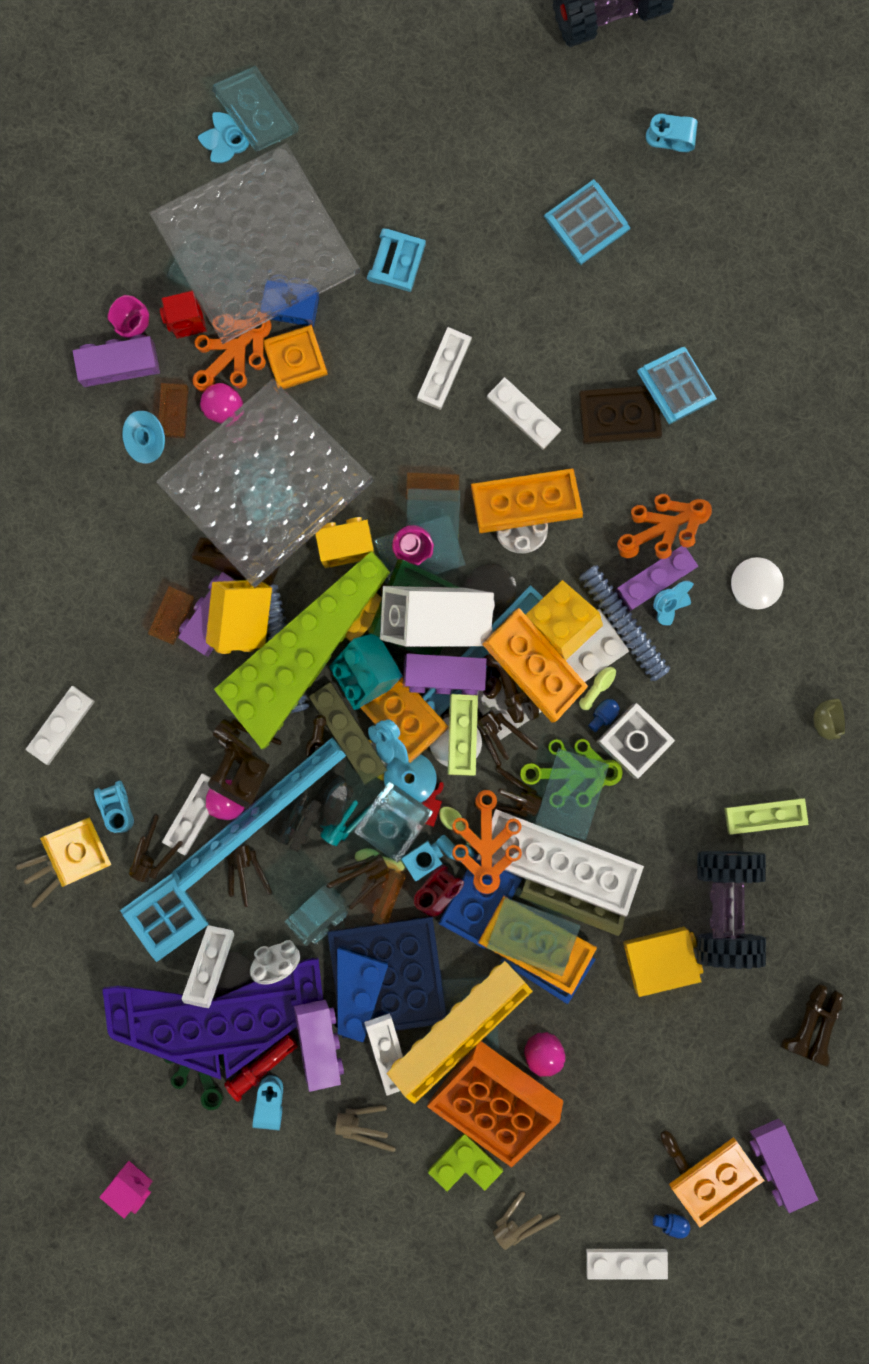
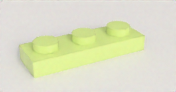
(462, 734)
(766, 816)

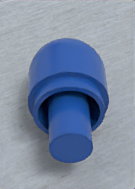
(604, 714)
(673, 1225)

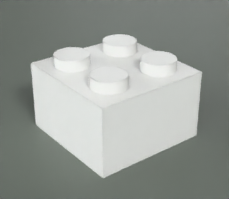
(635, 741)

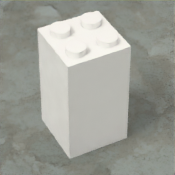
(436, 616)

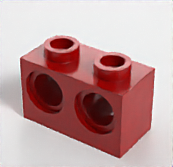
(183, 314)

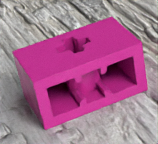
(127, 1190)

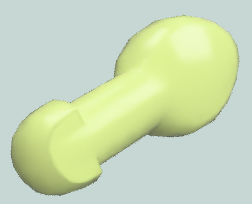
(601, 683)
(448, 816)
(367, 852)

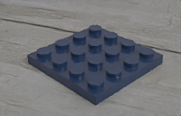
(413, 976)

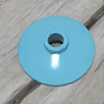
(143, 436)
(423, 772)

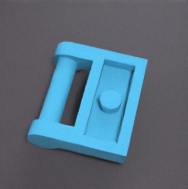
(404, 263)

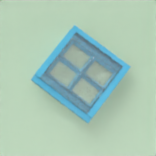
(587, 222)
(676, 385)
(164, 918)

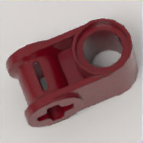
(439, 890)

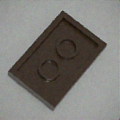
(619, 415)

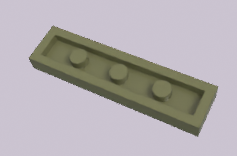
(348, 733)
(572, 907)

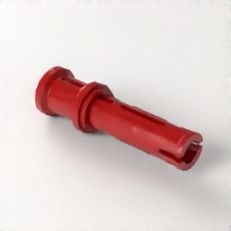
(252, 1074)

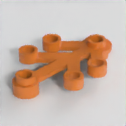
(234, 350)
(694, 513)
(486, 846)

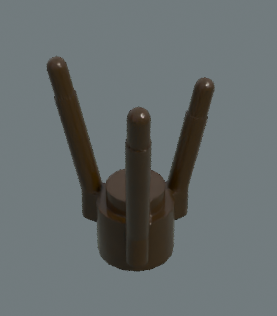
(489, 726)
(228, 732)
(527, 802)
(240, 859)
(143, 865)
(373, 867)

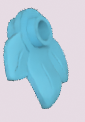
(220, 138)
(670, 600)
(388, 745)

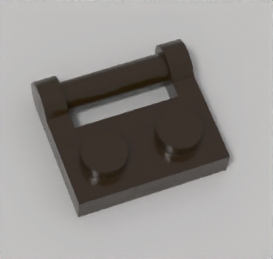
(246, 779)

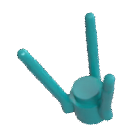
(334, 834)

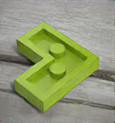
(464, 1157)

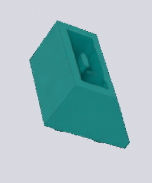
(365, 670)

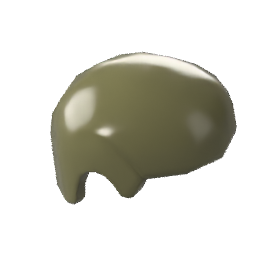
(829, 719)

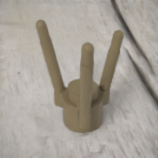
(38, 874)
(349, 1127)
(510, 1234)

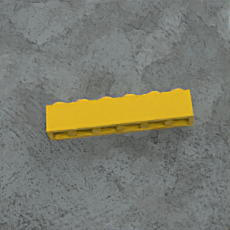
(458, 1032)

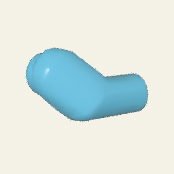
(447, 846)

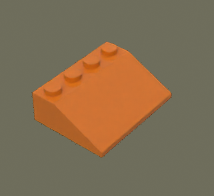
(496, 1104)

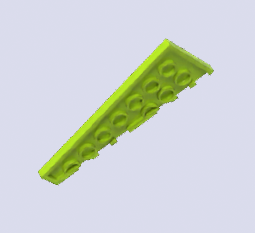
(281, 671)

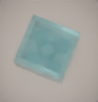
(393, 821)
(317, 913)

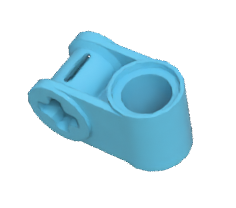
(674, 134)
(114, 805)
(268, 1107)

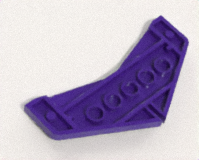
(194, 1036)

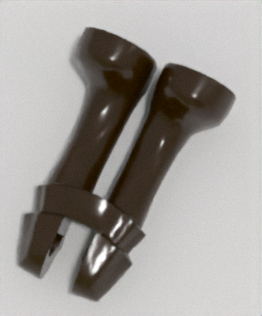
(512, 698)
(800, 1043)

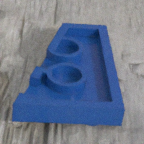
(358, 989)

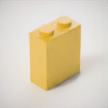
(238, 616)
(663, 961)

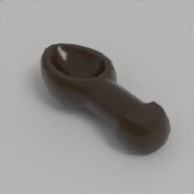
(493, 684)
(316, 741)
(674, 1151)

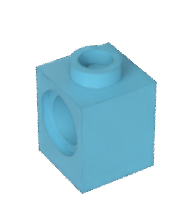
(416, 870)

